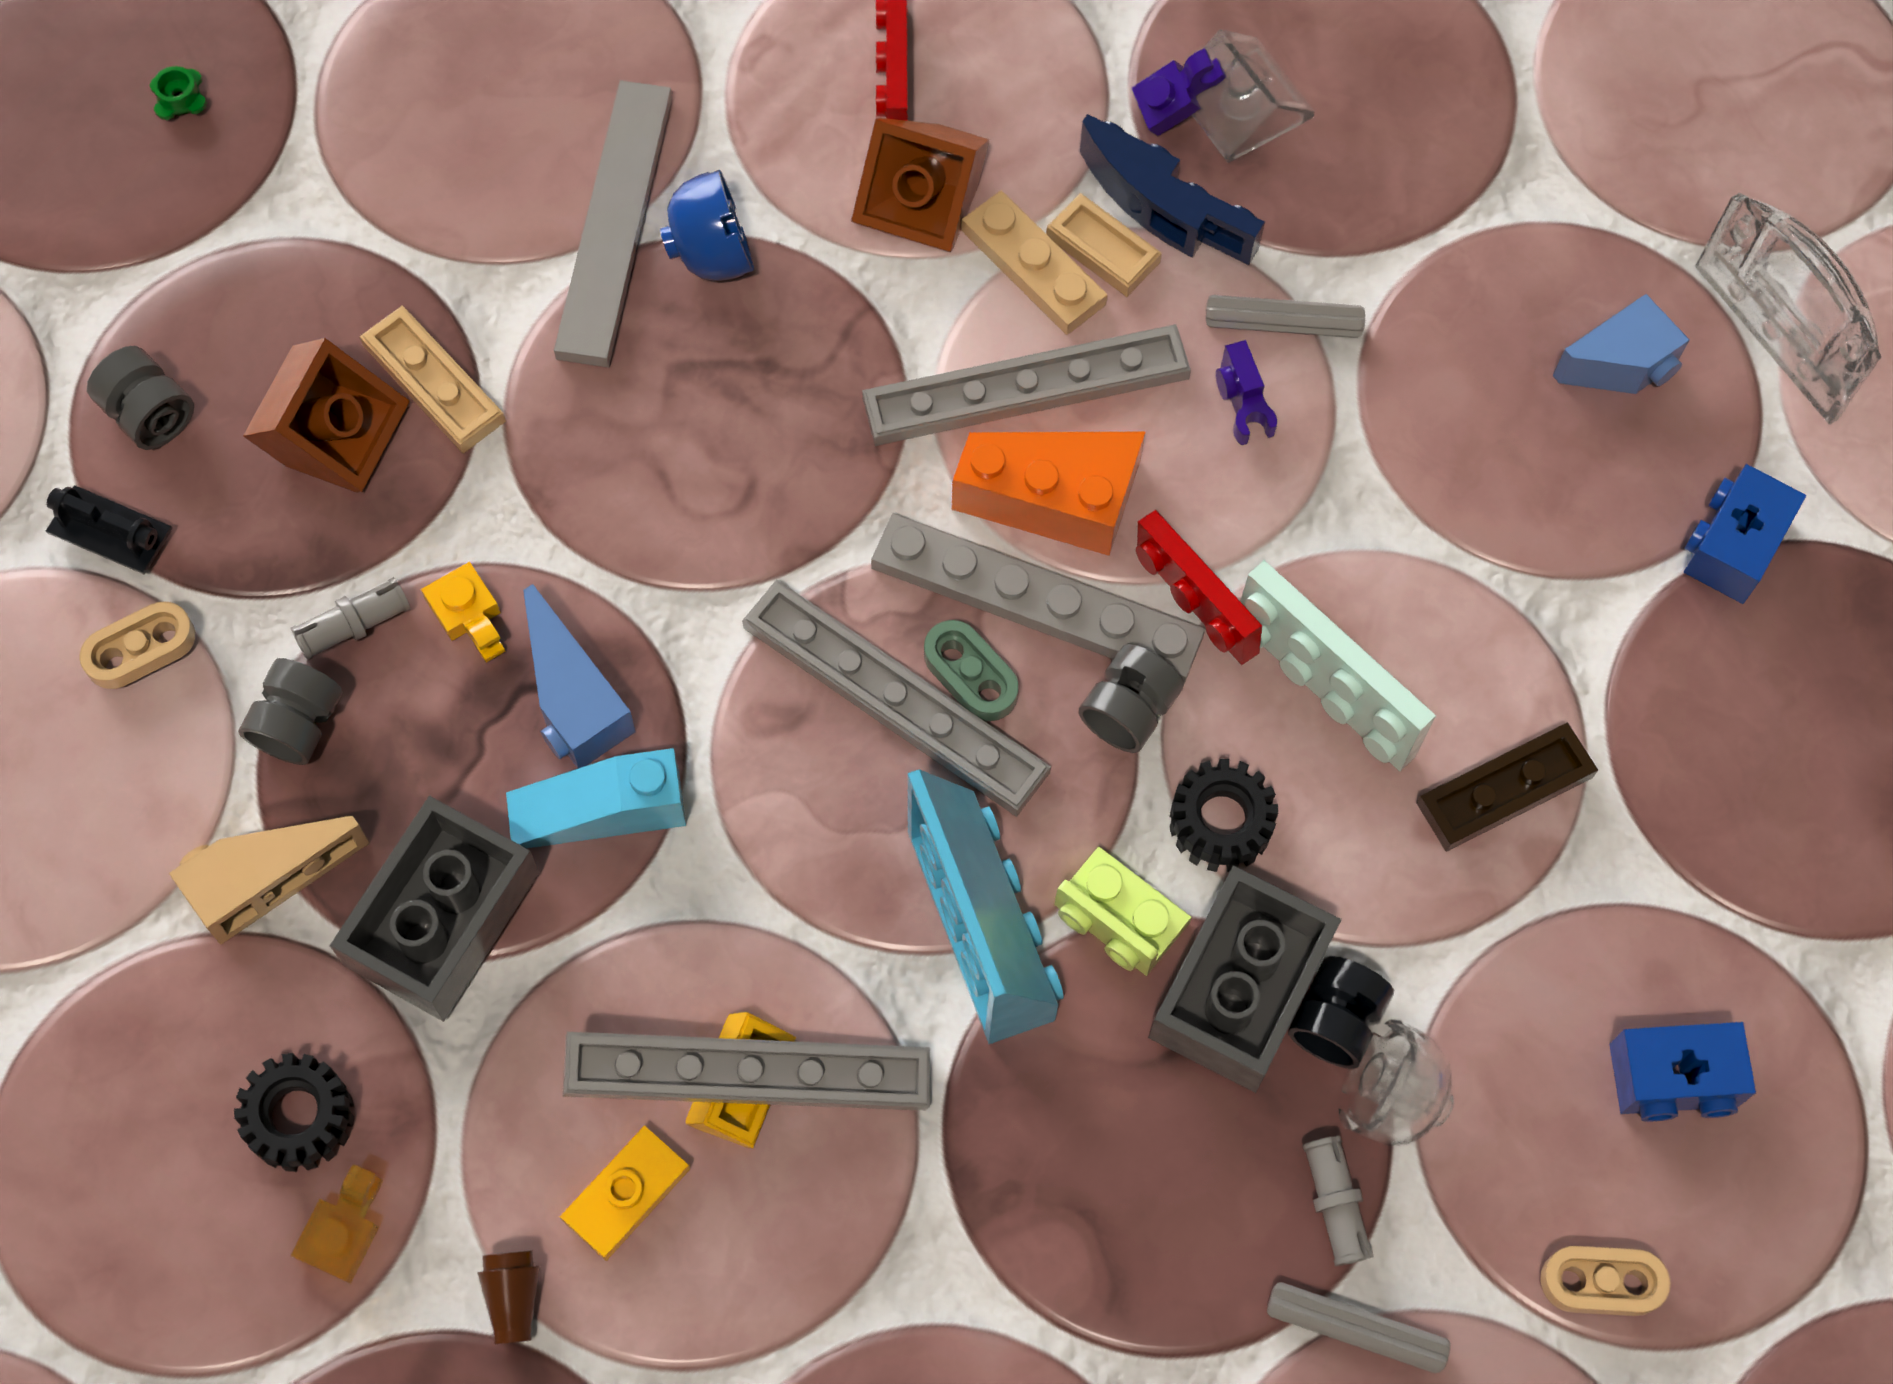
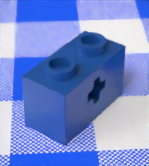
(1737, 560)
(1709, 1052)

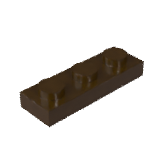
(1507, 786)

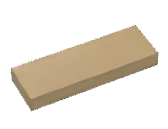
(432, 379)

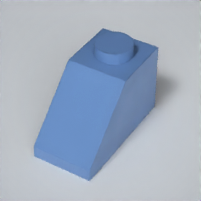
(1625, 351)

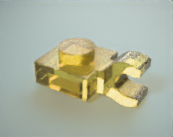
(339, 1234)

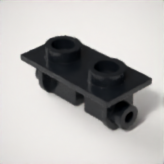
(106, 527)

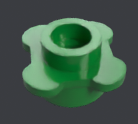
(175, 81)

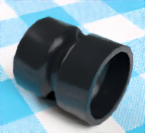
(1343, 1006)

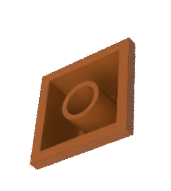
(919, 180)

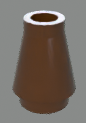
(509, 1294)

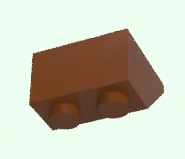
(327, 415)

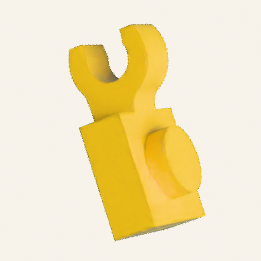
(466, 606)

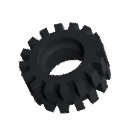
(1230, 783)
(275, 1082)

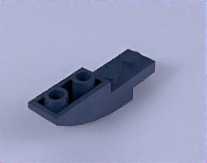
(1147, 188)

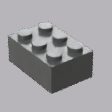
(435, 908)
(1244, 978)

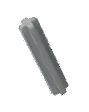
(1285, 316)
(1358, 1327)

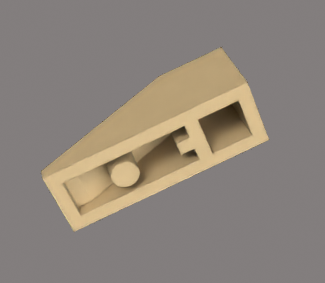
(256, 872)

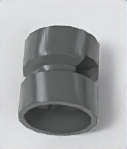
(140, 397)
(1135, 691)
(288, 717)

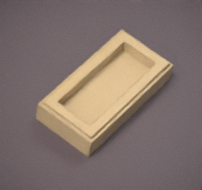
(1103, 244)

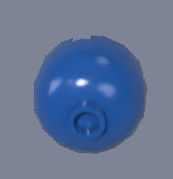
(706, 229)

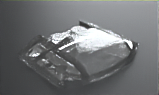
(1793, 300)

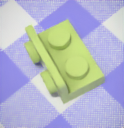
(1120, 912)

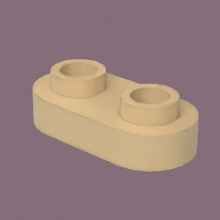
(137, 642)
(1602, 1280)

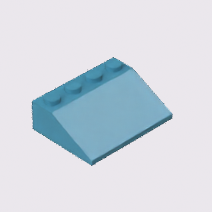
(980, 908)

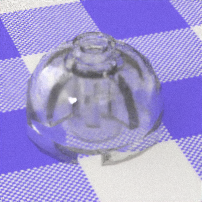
(1398, 1087)

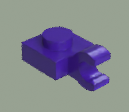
(1171, 91)
(1242, 384)

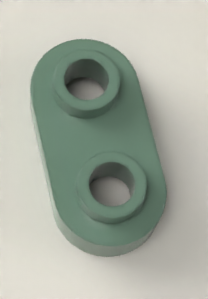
(975, 671)

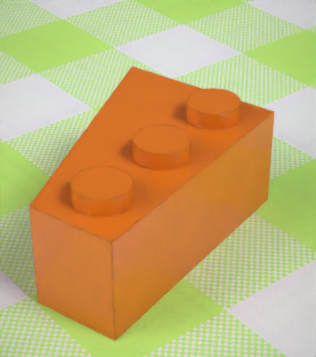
(1050, 482)

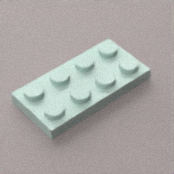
(1336, 669)

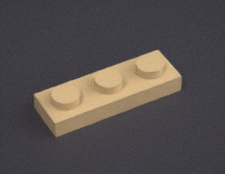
(1034, 262)

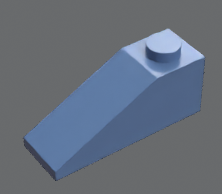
(575, 698)

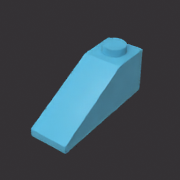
(599, 801)

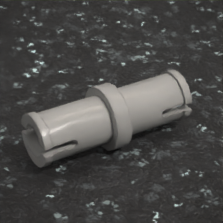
(350, 618)
(1338, 1201)

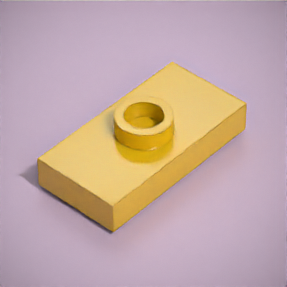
(625, 1193)

